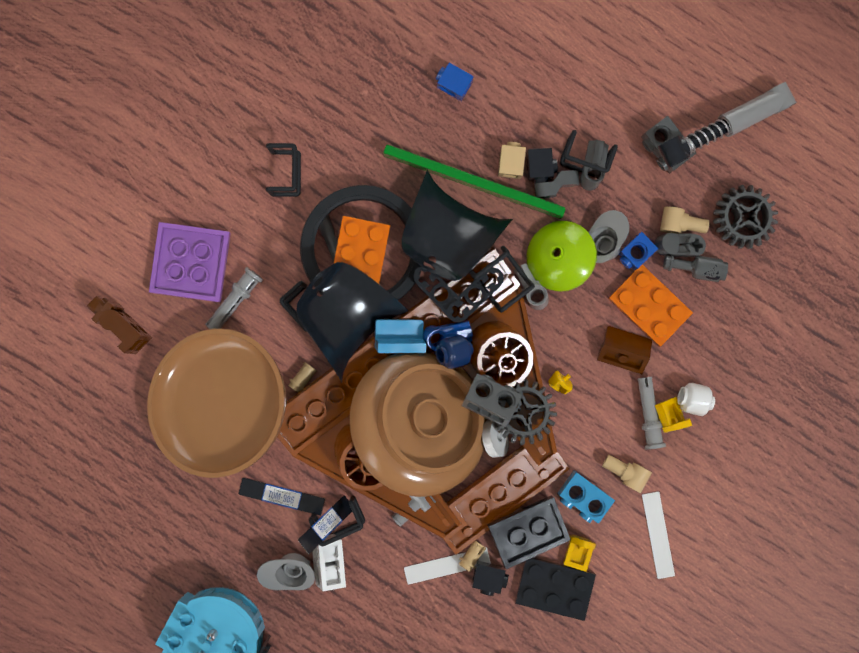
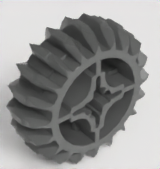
(753, 223)
(544, 406)

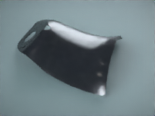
(448, 232)
(345, 312)

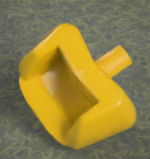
(560, 383)

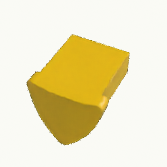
(671, 415)
(579, 552)

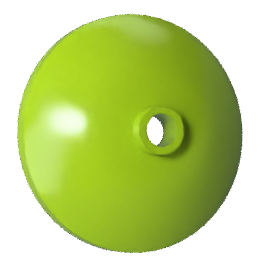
(571, 266)

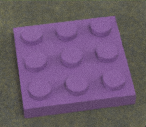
(189, 262)

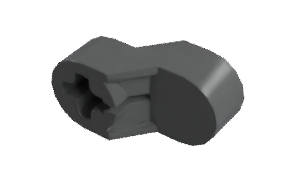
(550, 189)
(691, 244)

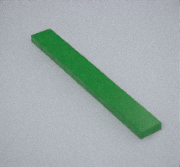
(474, 181)

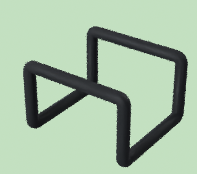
(565, 155)
(296, 170)
(506, 253)
(288, 297)
(347, 530)

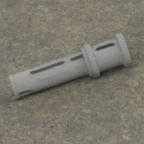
(240, 291)
(651, 424)

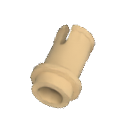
(302, 377)
(471, 556)

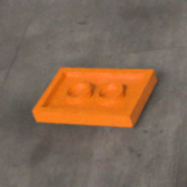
(362, 245)
(650, 305)

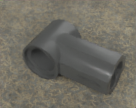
(595, 154)

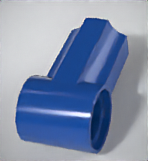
(461, 328)

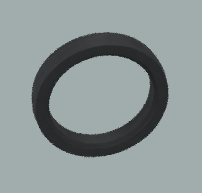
(341, 197)

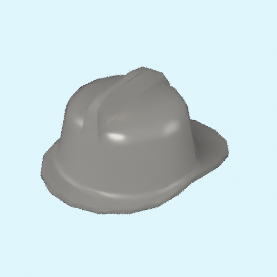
(609, 234)
(287, 573)

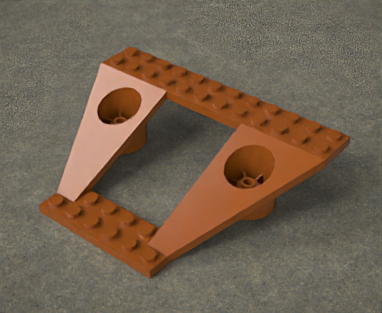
(319, 417)

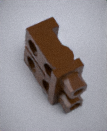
(112, 318)

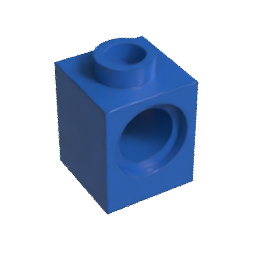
(454, 81)
(646, 247)

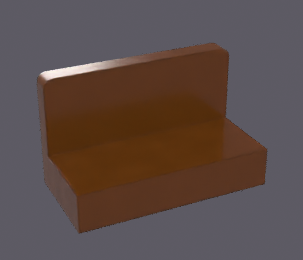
(625, 350)

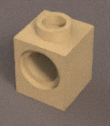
(511, 160)

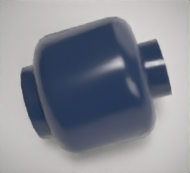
(454, 351)

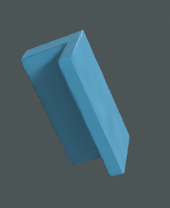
(399, 336)

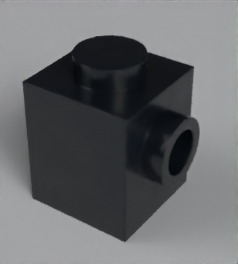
(541, 165)
(489, 578)

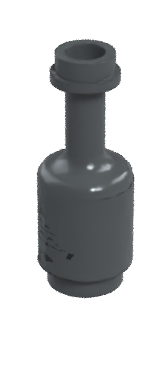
(702, 267)

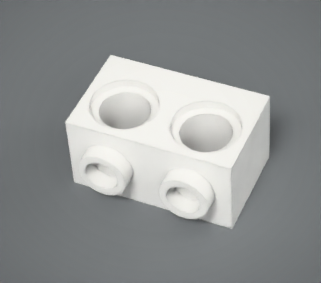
(329, 565)

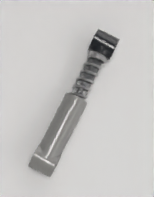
(728, 124)

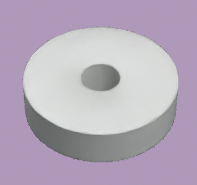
(493, 441)

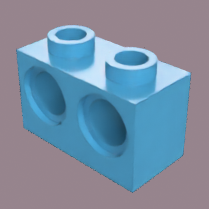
(588, 493)

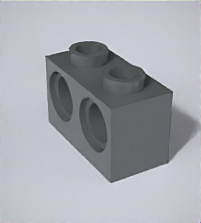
(669, 131)
(489, 406)

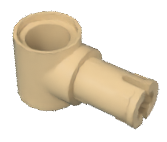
(677, 221)
(631, 474)

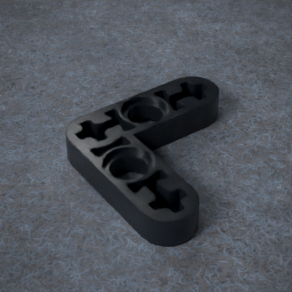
(453, 298)

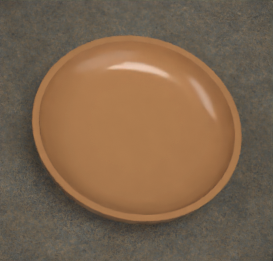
(216, 403)
(413, 424)

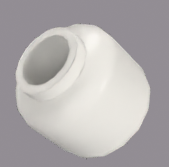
(696, 399)

